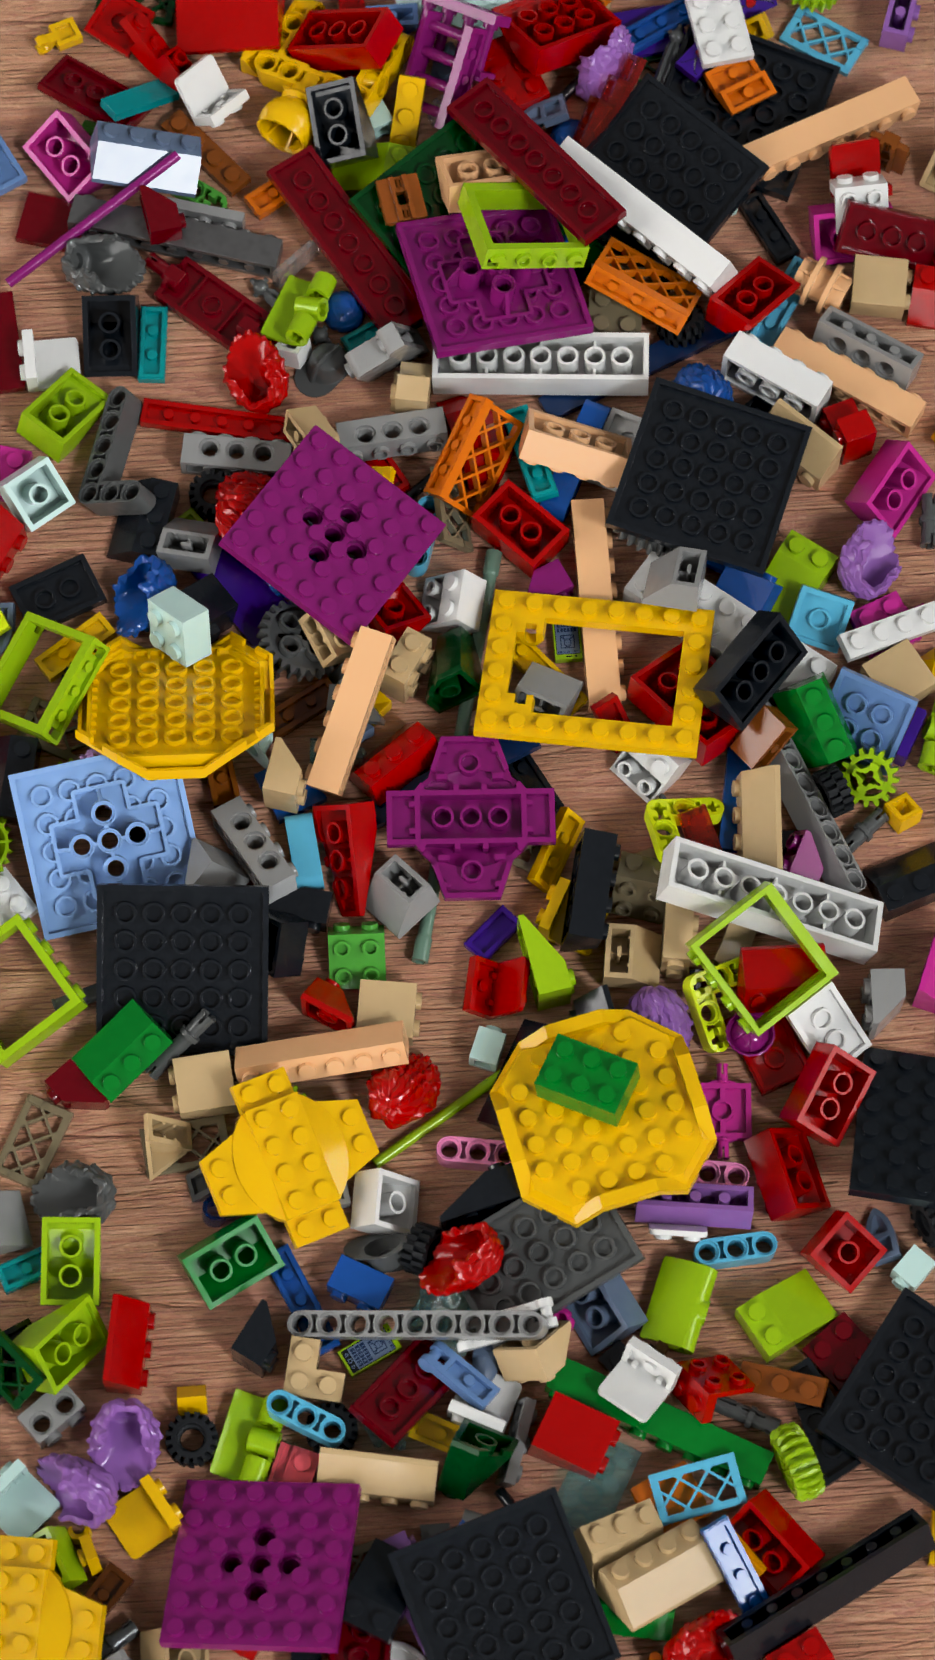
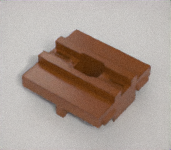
(892, 152)
(405, 185)

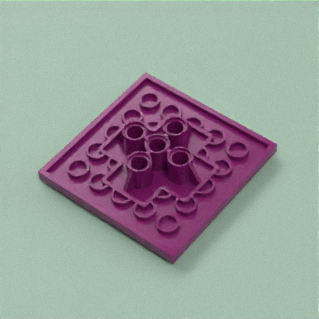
(490, 308)
(322, 485)
(225, 1530)

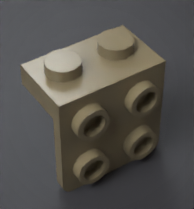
(637, 888)

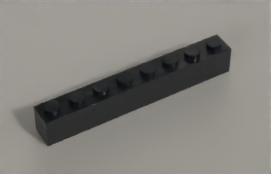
(827, 1588)

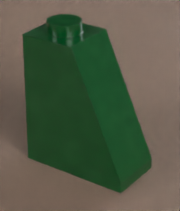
(454, 671)
(473, 1458)

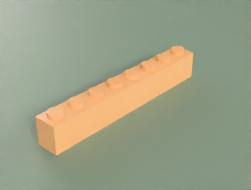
(839, 124)
(593, 581)

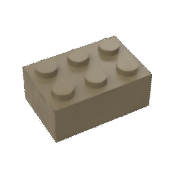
(611, 315)

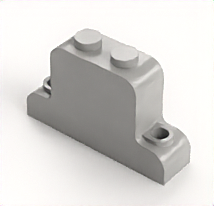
(384, 352)

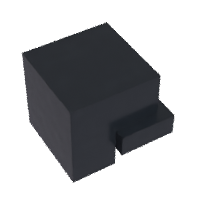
(217, 600)

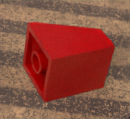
(575, 1437)

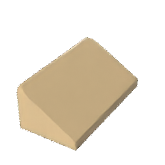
(733, 939)

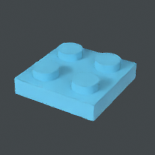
(820, 617)

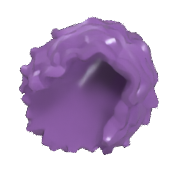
(605, 61)
(869, 560)
(664, 1008)
(125, 1441)
(81, 1487)

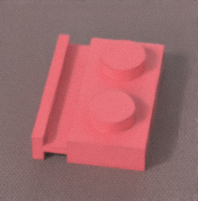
(294, 1464)

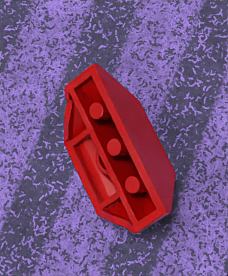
(452, 410)

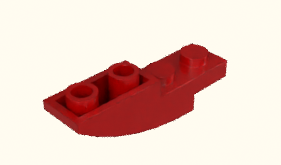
(152, 49)

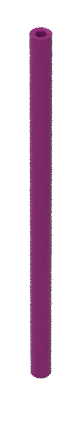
(92, 219)

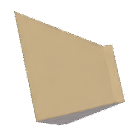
(165, 1142)

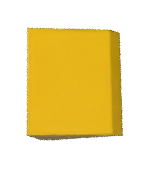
(192, 1399)

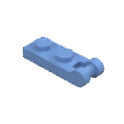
(459, 1375)

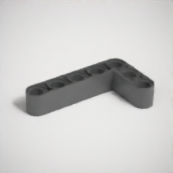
(102, 484)

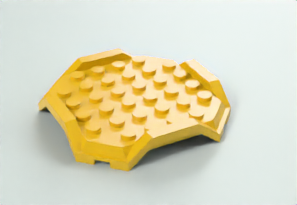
(178, 718)
(588, 1166)

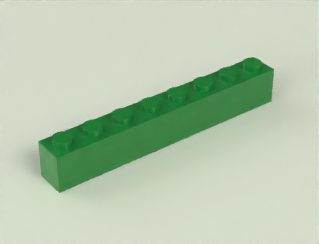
(667, 1427)

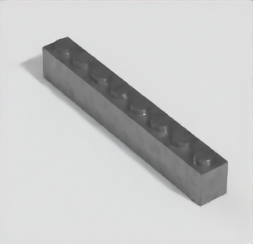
(200, 241)

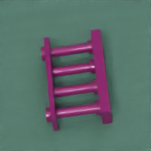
(471, 14)
(462, 65)

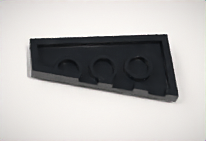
(832, 1460)

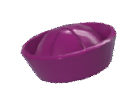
(745, 1043)

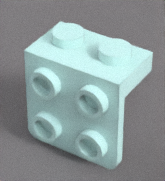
(23, 1501)

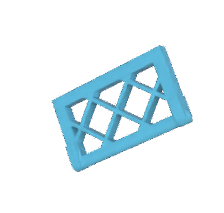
(821, 21)
(704, 1465)

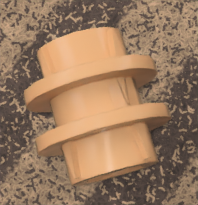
(822, 284)

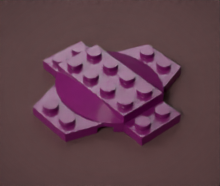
(470, 818)

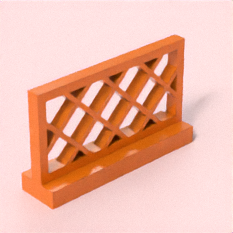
(641, 295)
(460, 448)

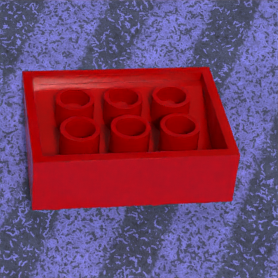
(228, 25)
(555, 31)
(655, 693)

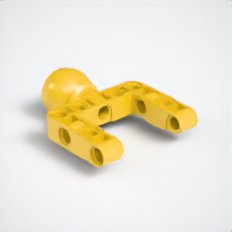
(286, 118)

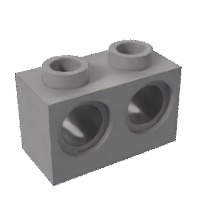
(46, 1409)

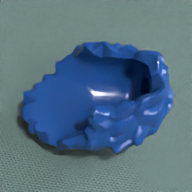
(705, 380)
(132, 590)

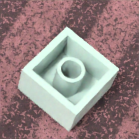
(36, 493)
(179, 626)

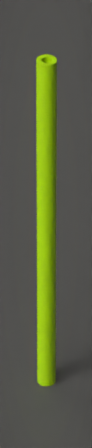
(435, 1121)

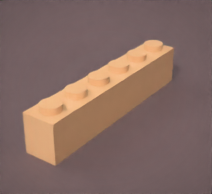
(881, 397)
(350, 711)
(326, 1053)

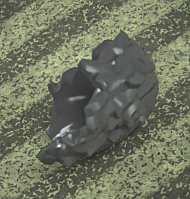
(102, 264)
(74, 1192)

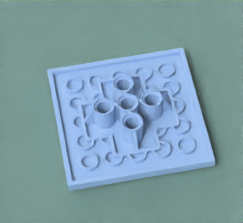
(59, 807)

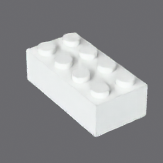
(772, 375)

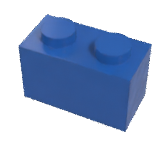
(750, 589)
(359, 1285)

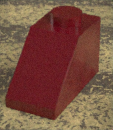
(161, 216)
(74, 1090)

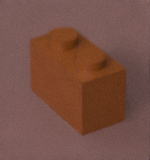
(763, 737)

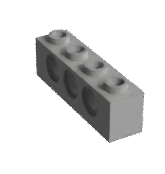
(868, 347)
(395, 434)
(197, 443)
(237, 815)

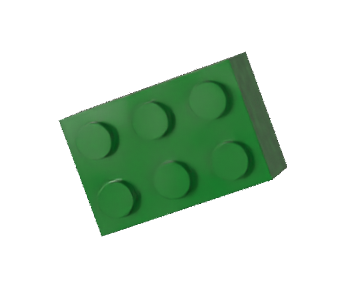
(587, 1080)

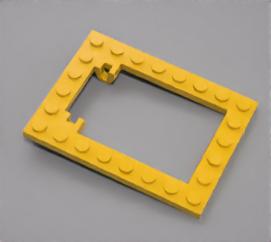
(516, 611)

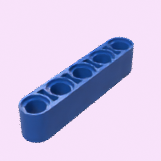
(568, 485)

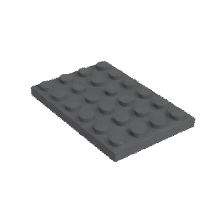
(552, 1258)

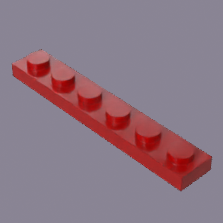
(210, 420)

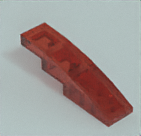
(602, 110)

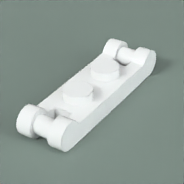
(542, 1304)

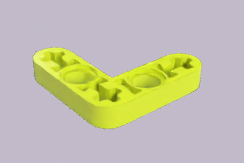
(669, 819)
(706, 997)

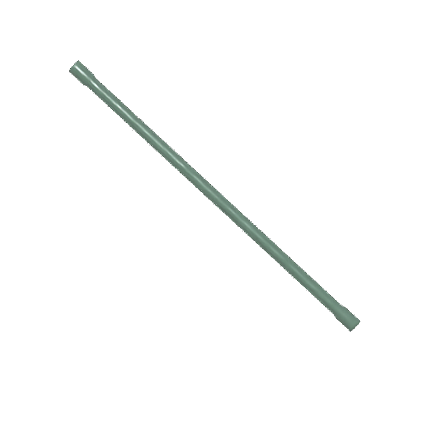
(490, 572)

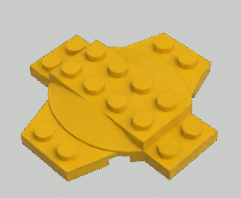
(289, 1157)
(40, 1614)

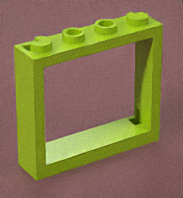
(513, 196)
(71, 688)
(825, 968)
(59, 971)

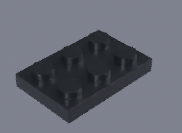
(60, 591)

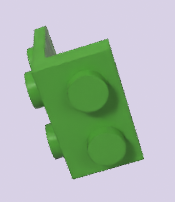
(356, 953)

